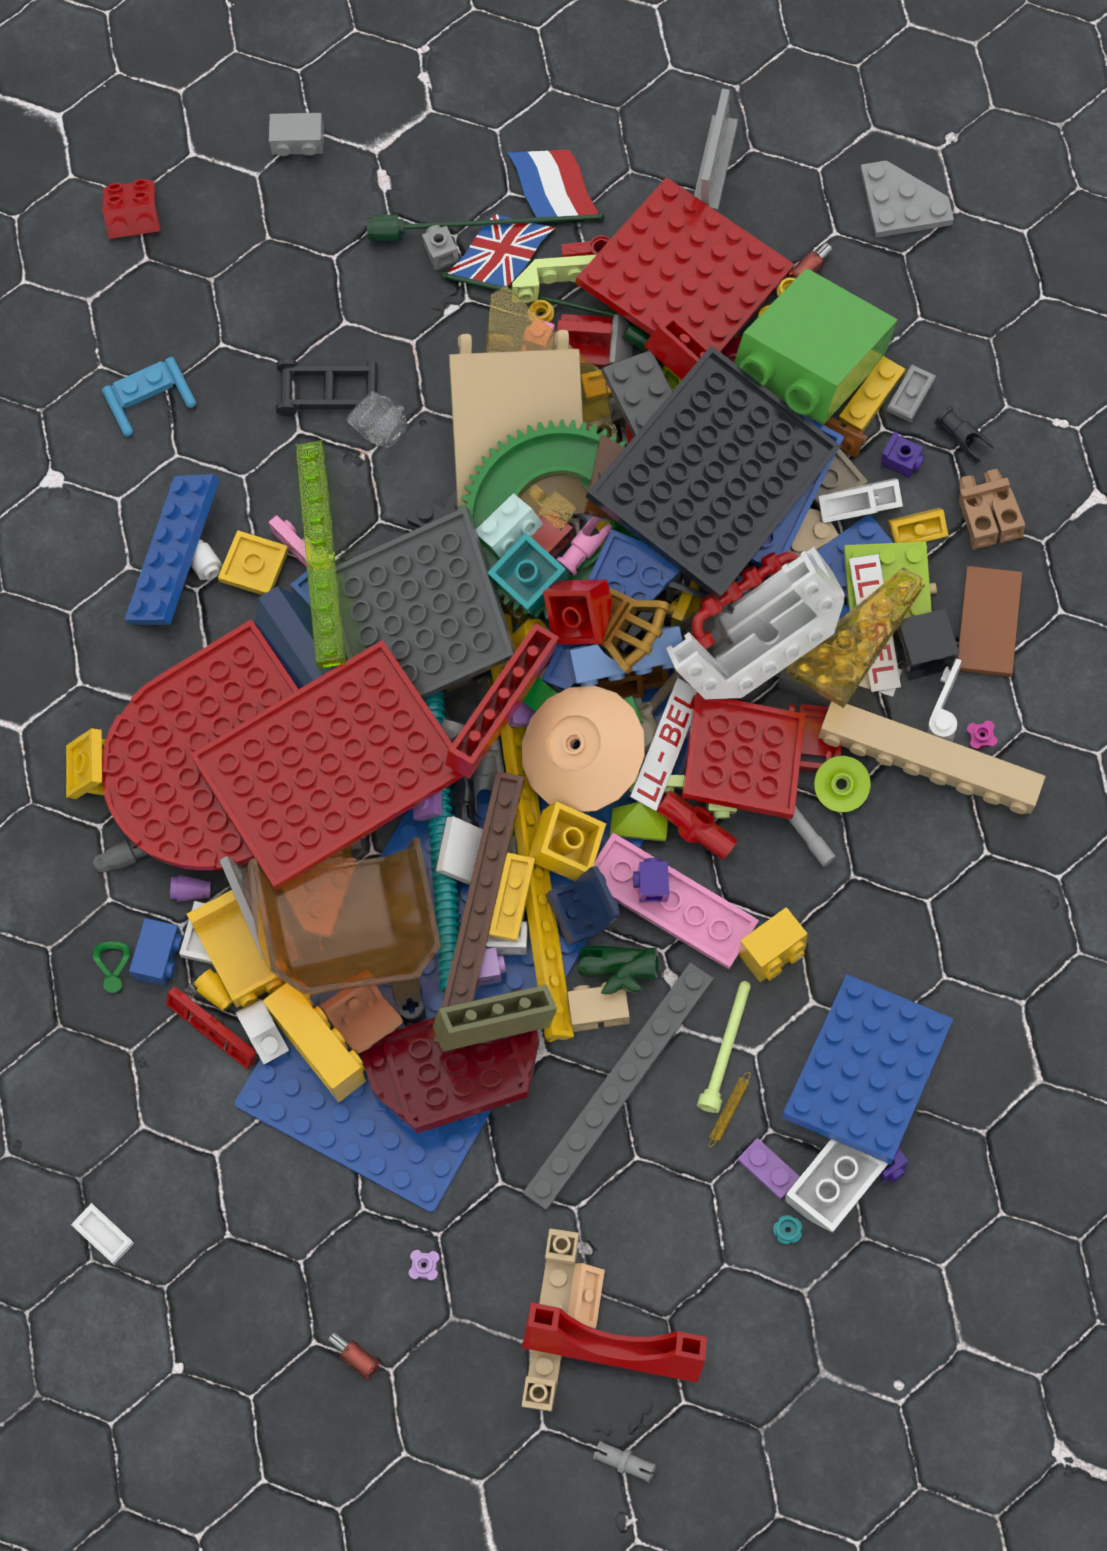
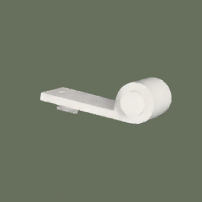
(942, 722)

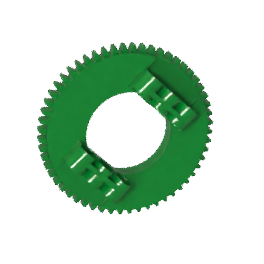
(522, 464)

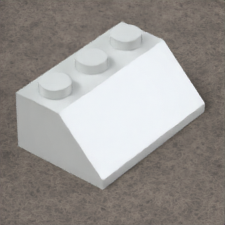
(833, 1184)

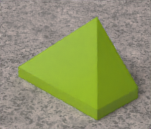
(638, 822)

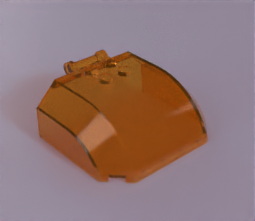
(347, 922)

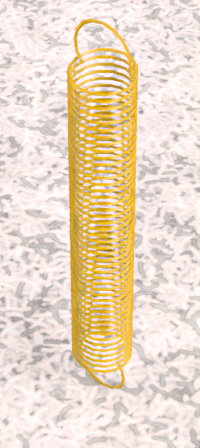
(732, 1109)

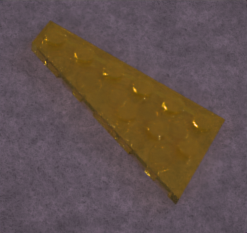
(846, 656)

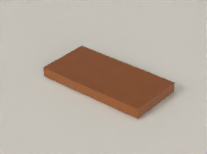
(989, 621)

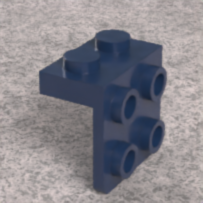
(583, 906)

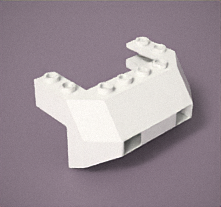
(767, 629)

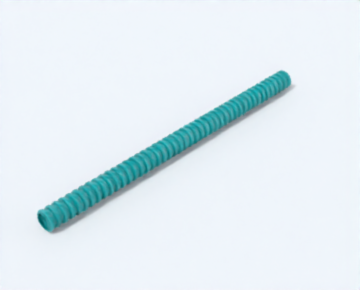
(444, 885)

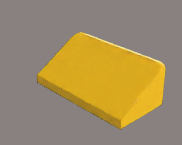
(919, 526)

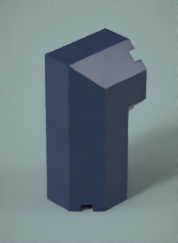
(288, 629)

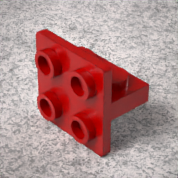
(590, 336)

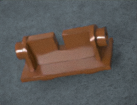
(852, 439)

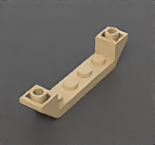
(555, 1292)

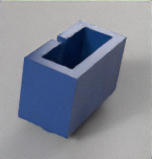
(155, 952)

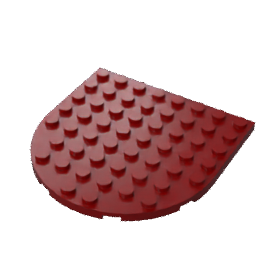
(147, 758)

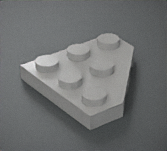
(901, 201)

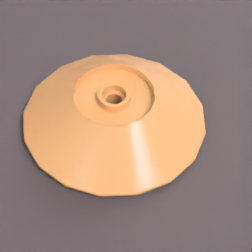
(603, 763)

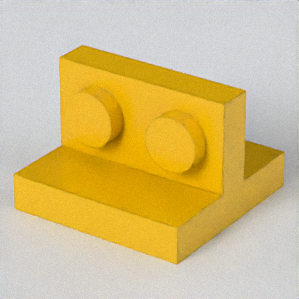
(85, 764)

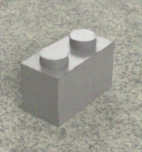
(296, 134)

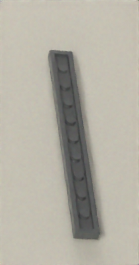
(618, 1087)

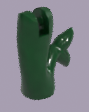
(623, 962)

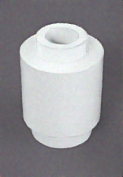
(205, 562)

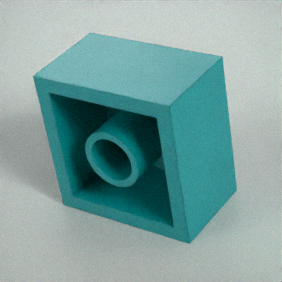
(527, 572)

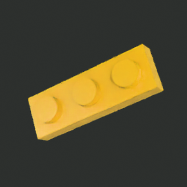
(872, 394)
(512, 897)

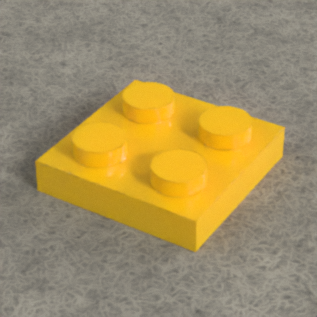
(253, 563)

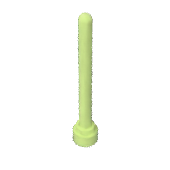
(710, 1099)

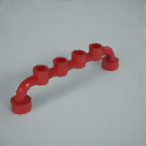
(751, 579)

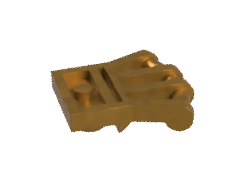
(621, 616)

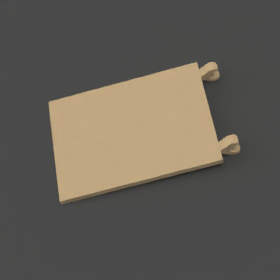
(506, 393)

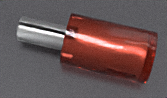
(812, 261)
(356, 1357)

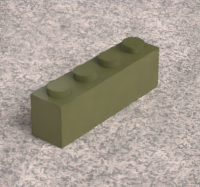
(494, 1017)

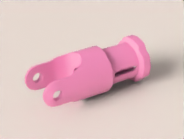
(583, 546)

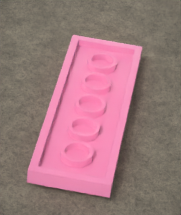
(691, 910)

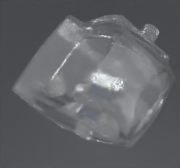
(378, 420)

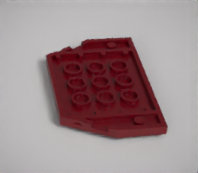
(440, 1086)

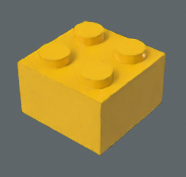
(566, 841)
(773, 945)

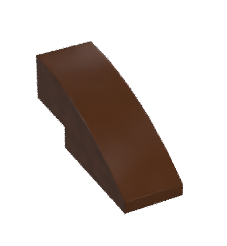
(634, 684)

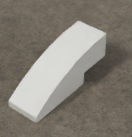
(860, 500)

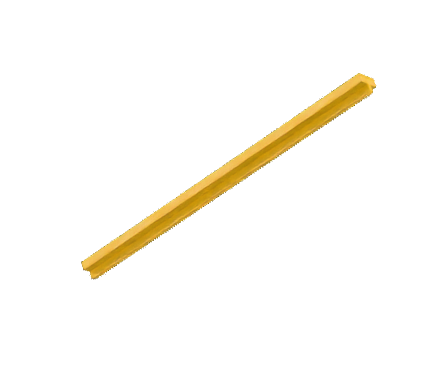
(540, 916)

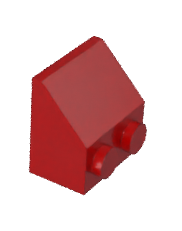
(579, 610)

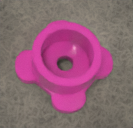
(976, 740)

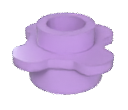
(429, 1271)

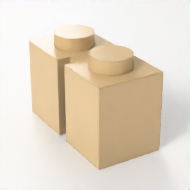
(591, 1006)

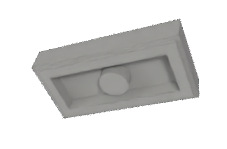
(911, 393)

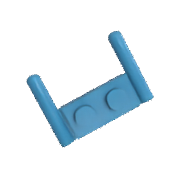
(144, 385)

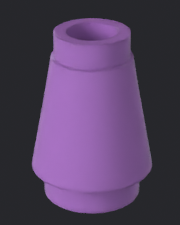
(188, 888)

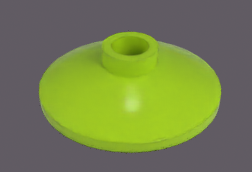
(856, 786)

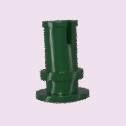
(636, 337)

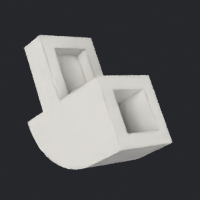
(262, 1031)

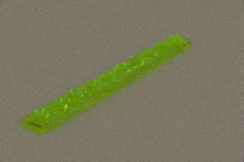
(320, 555)

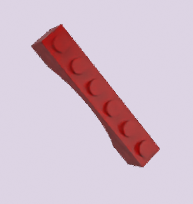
(668, 1355)

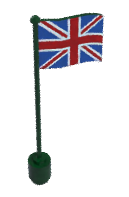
(502, 255)

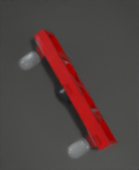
(210, 1026)

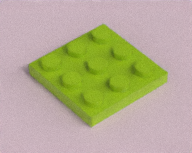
(892, 559)

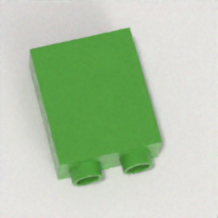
(815, 345)

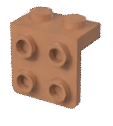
(361, 1016)

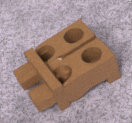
(990, 510)

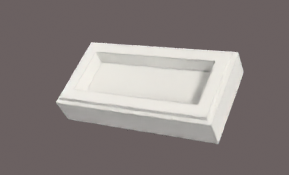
(102, 1233)

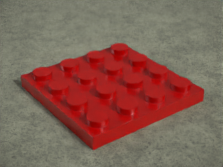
(743, 756)

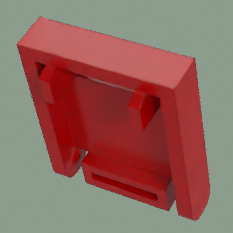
(811, 743)

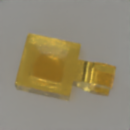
(554, 509)

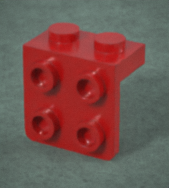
(130, 209)

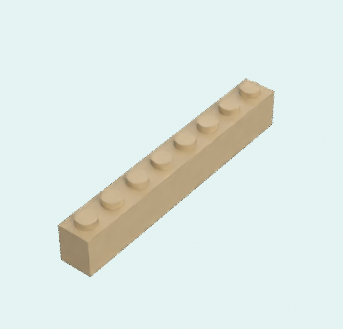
(932, 757)

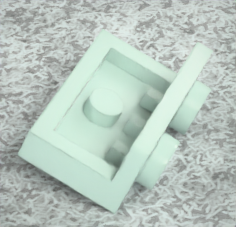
(508, 524)

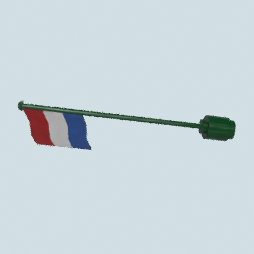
(549, 184)

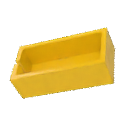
(316, 1043)

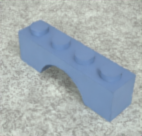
(591, 663)

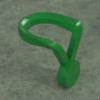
(112, 981)

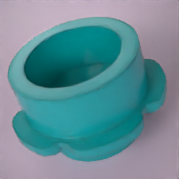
(784, 1222)

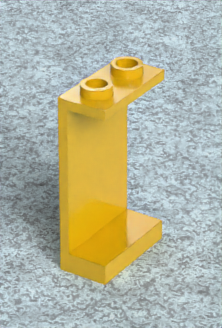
(233, 950)

